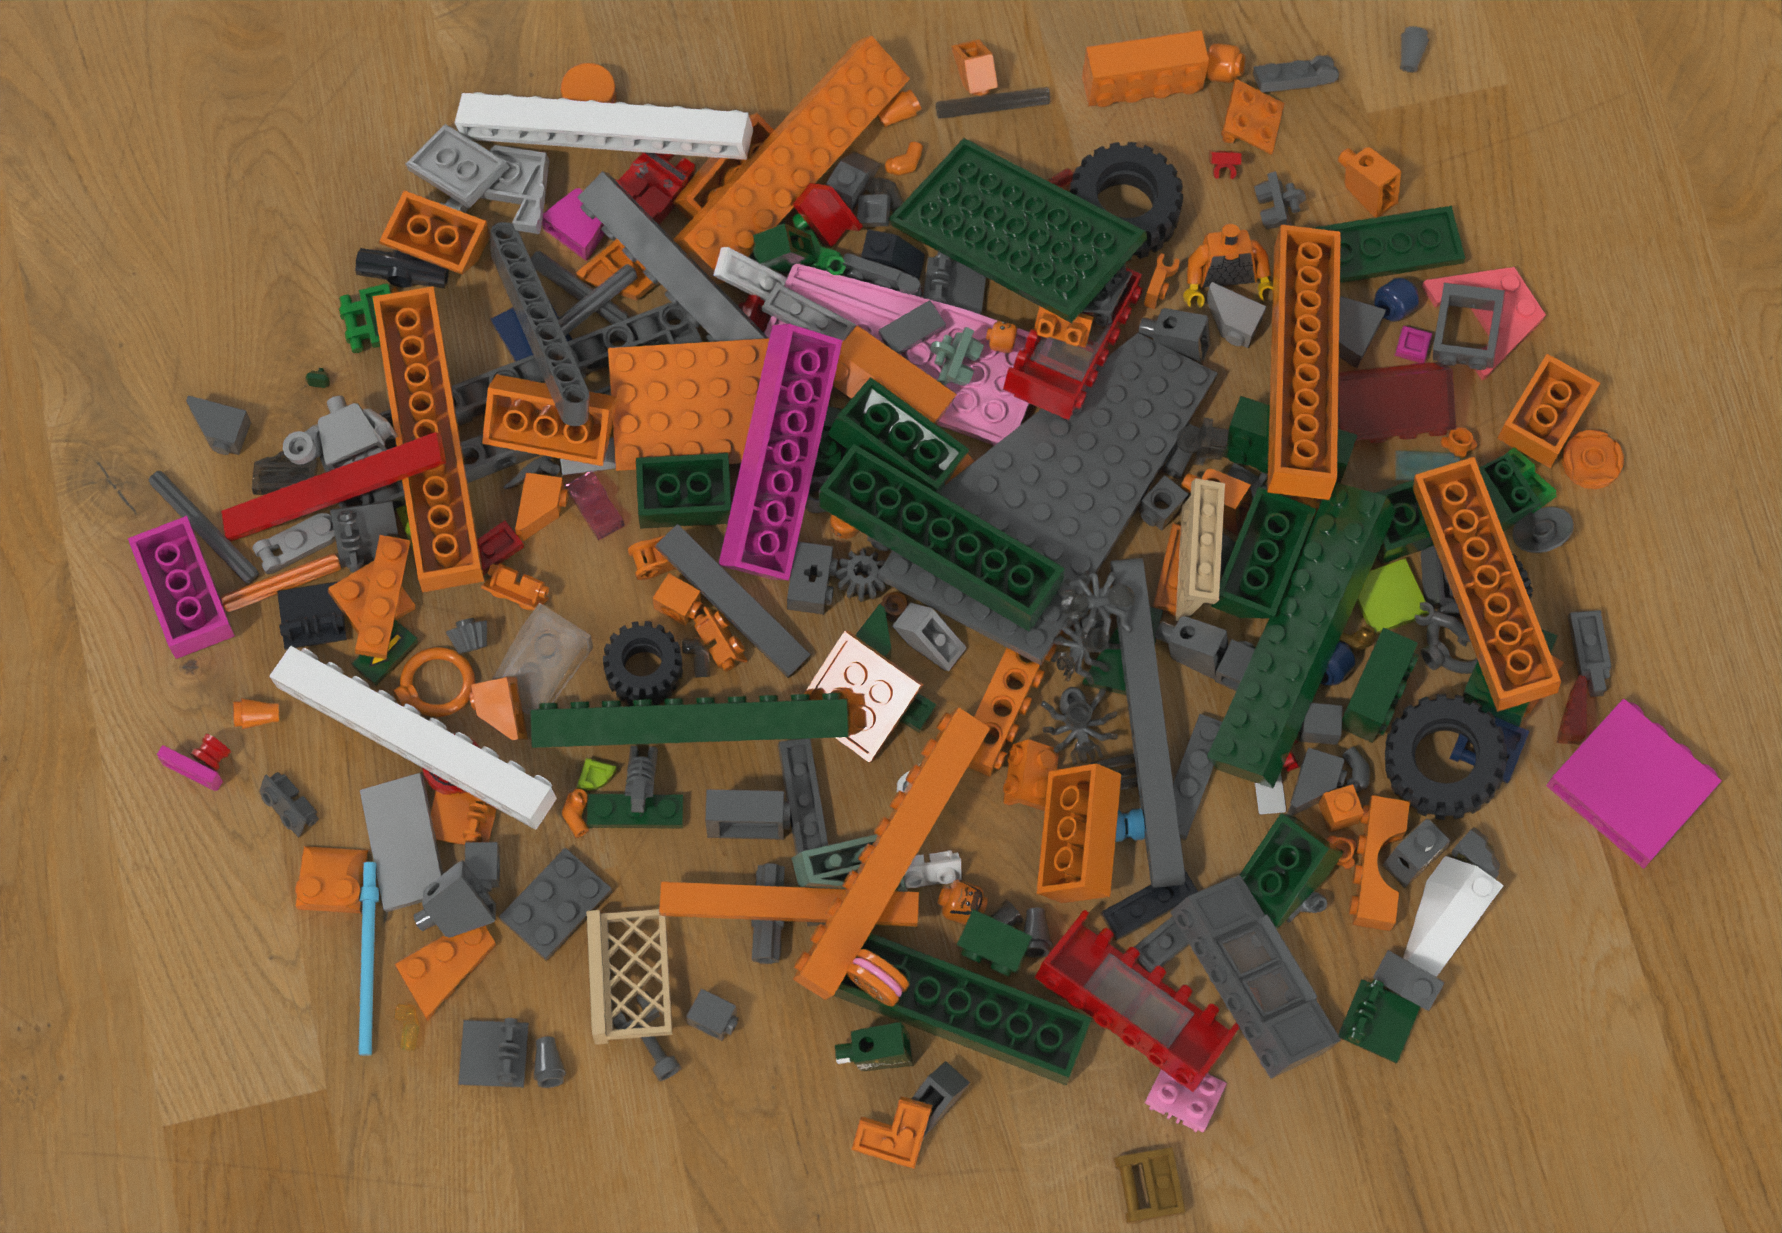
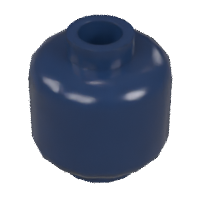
(1398, 299)
(1340, 665)

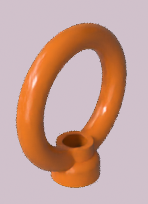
(408, 695)

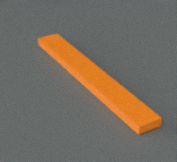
(771, 903)

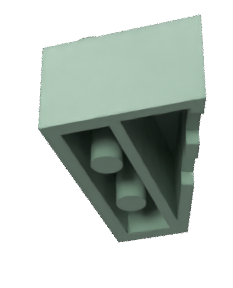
(831, 864)

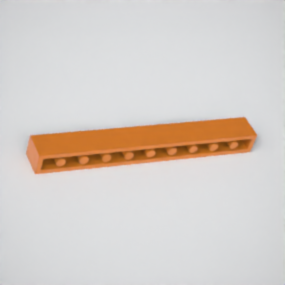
(890, 854)

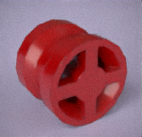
(210, 752)

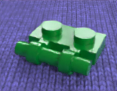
(349, 311)

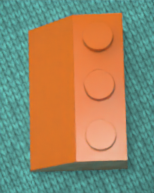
(435, 233)

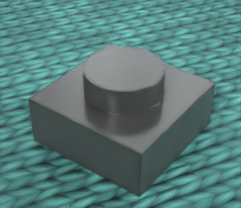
(874, 210)

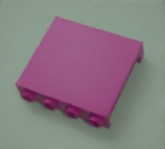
(1634, 782)

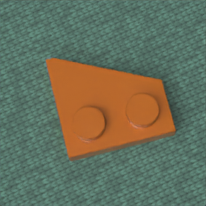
(608, 263)

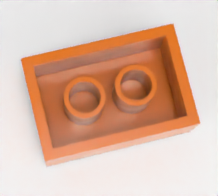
(1548, 410)

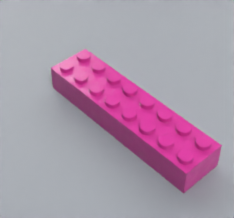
(780, 452)

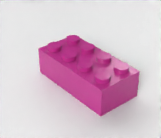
(181, 587)

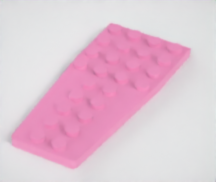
(980, 407)

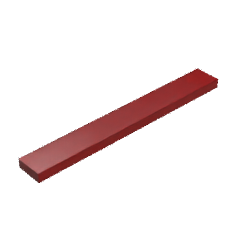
(334, 486)

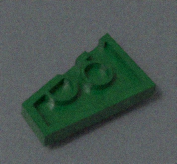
(1114, 679)

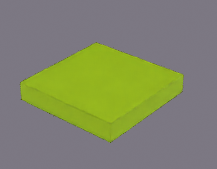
(1390, 597)

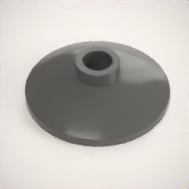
(1543, 530)

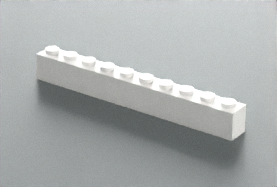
(605, 125)
(414, 737)

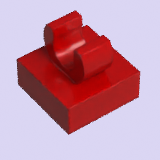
(1224, 159)
(753, 310)

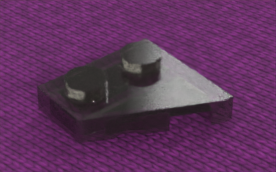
(279, 472)

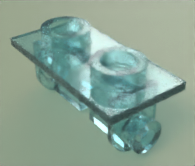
(1412, 463)

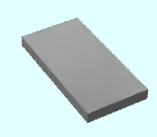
(401, 840)

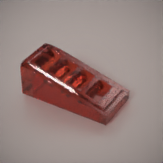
(1574, 720)

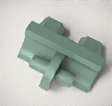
(953, 354)

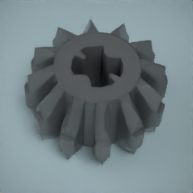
(856, 583)

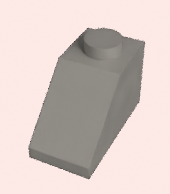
(1234, 315)
(929, 635)

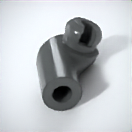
(1313, 904)

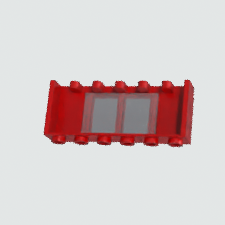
(1057, 373)
(1135, 1003)

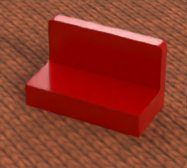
(826, 213)

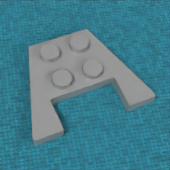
(520, 184)

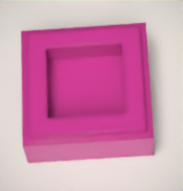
(1413, 344)

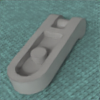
(296, 542)

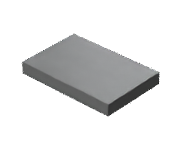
(457, 165)

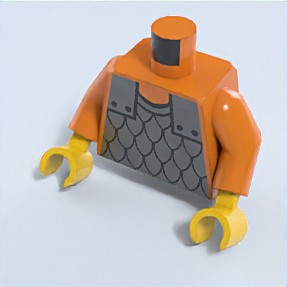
(1227, 260)

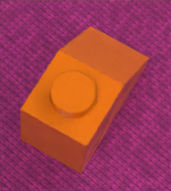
(975, 67)
(540, 503)
(500, 706)

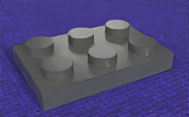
(555, 904)

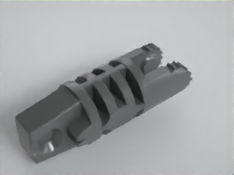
(640, 777)

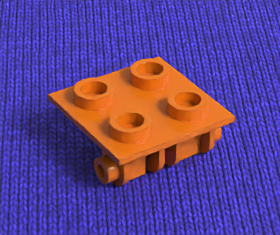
(1252, 117)
(462, 818)

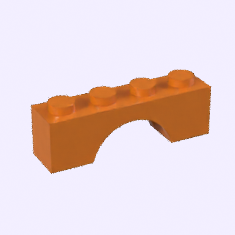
(1375, 900)

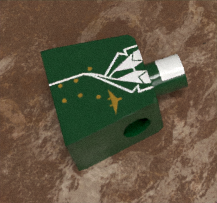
(890, 1048)

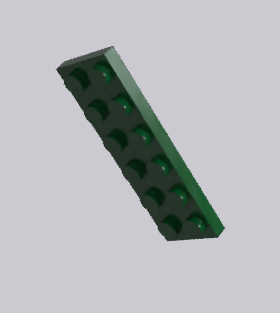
(1398, 244)

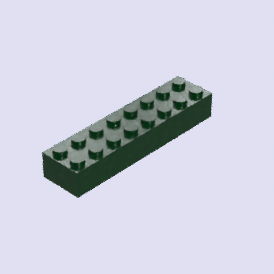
(941, 537)
(977, 1012)

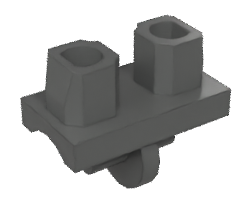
(1273, 191)

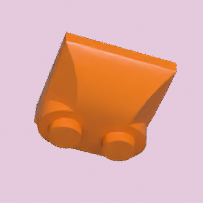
(331, 879)

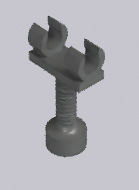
(665, 1065)

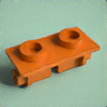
(504, 585)
(728, 647)

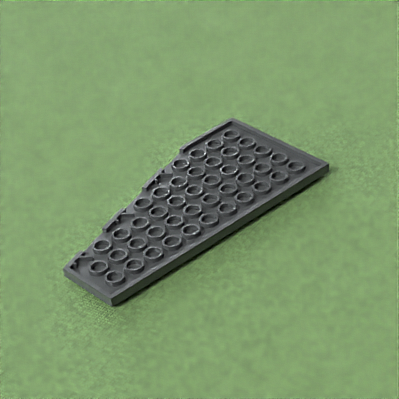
(1069, 483)

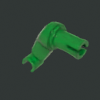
(827, 259)

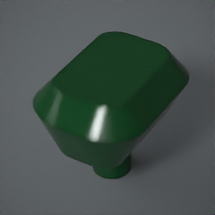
(318, 378)

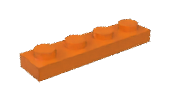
(382, 597)

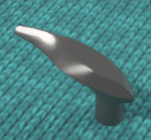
(536, 467)

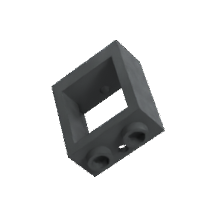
(1473, 298)
(746, 814)

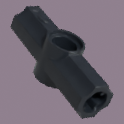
(400, 269)

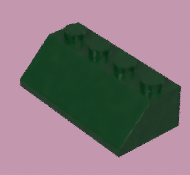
(898, 436)
(1264, 556)

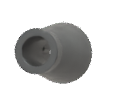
(1413, 46)
(1037, 927)
(548, 1064)

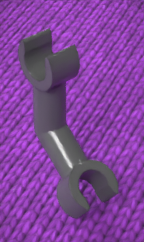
(1443, 620)

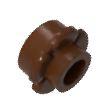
(894, 598)

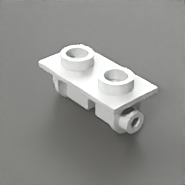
(942, 869)

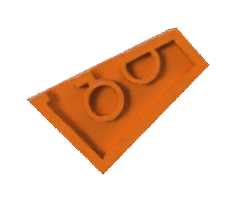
(442, 965)

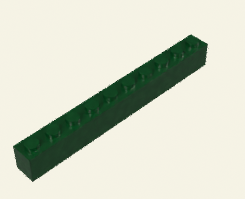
(690, 722)

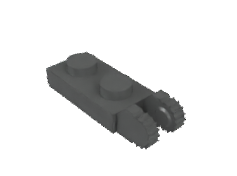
(1295, 74)
(880, 275)

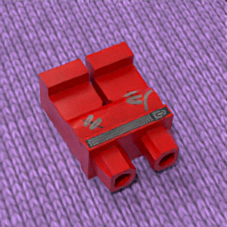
(656, 182)

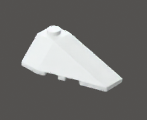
(1447, 912)

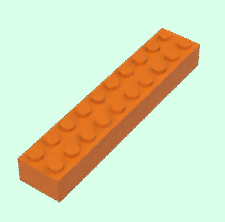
(794, 154)
(1304, 363)
(420, 405)

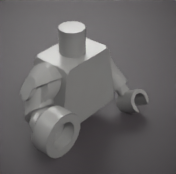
(341, 436)

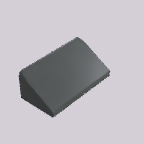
(1435, 583)

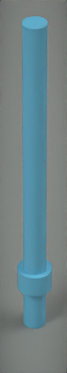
(368, 896)

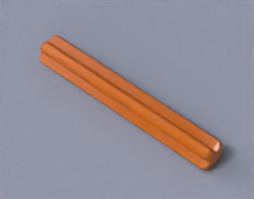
(281, 581)

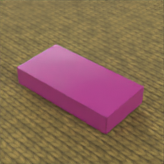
(189, 768)

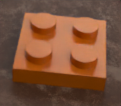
(352, 592)

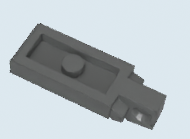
(1590, 649)

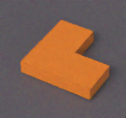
(895, 1142)

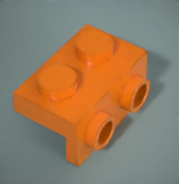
(1028, 773)

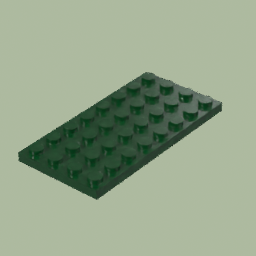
(1018, 229)

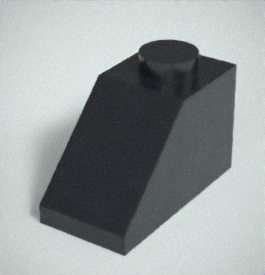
(893, 252)

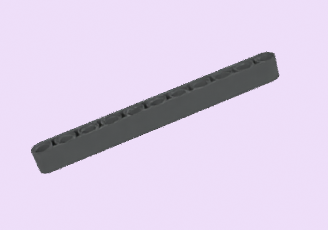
(1149, 731)

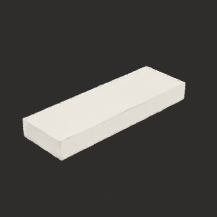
(746, 273)

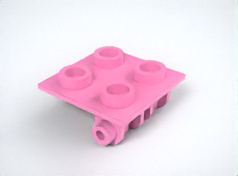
(1179, 1101)

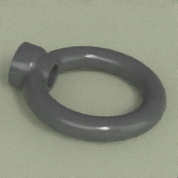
(1437, 654)

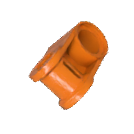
(656, 562)

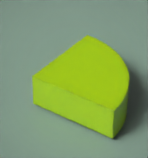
(595, 775)

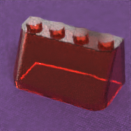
(1397, 401)

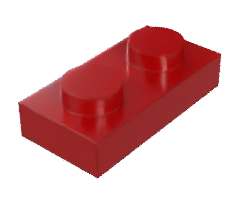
(498, 545)

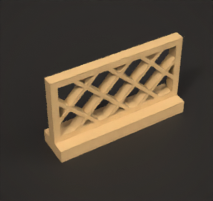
(1200, 547)
(601, 982)

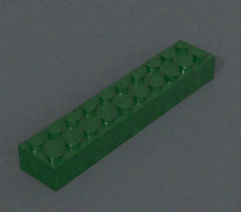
(1302, 635)

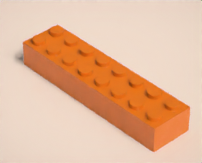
(1486, 584)

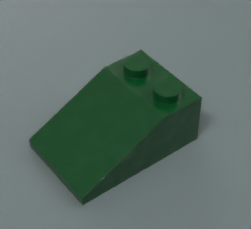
(1288, 867)

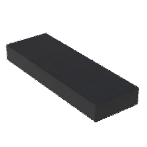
(1145, 907)

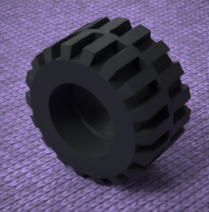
(639, 640)

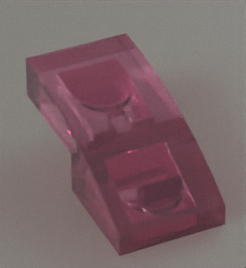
(595, 505)

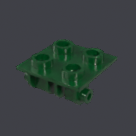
(1379, 1020)

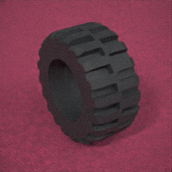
(1143, 171)
(1452, 716)

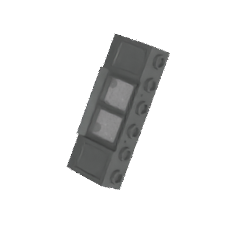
(1255, 976)

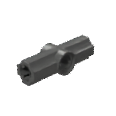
(767, 933)

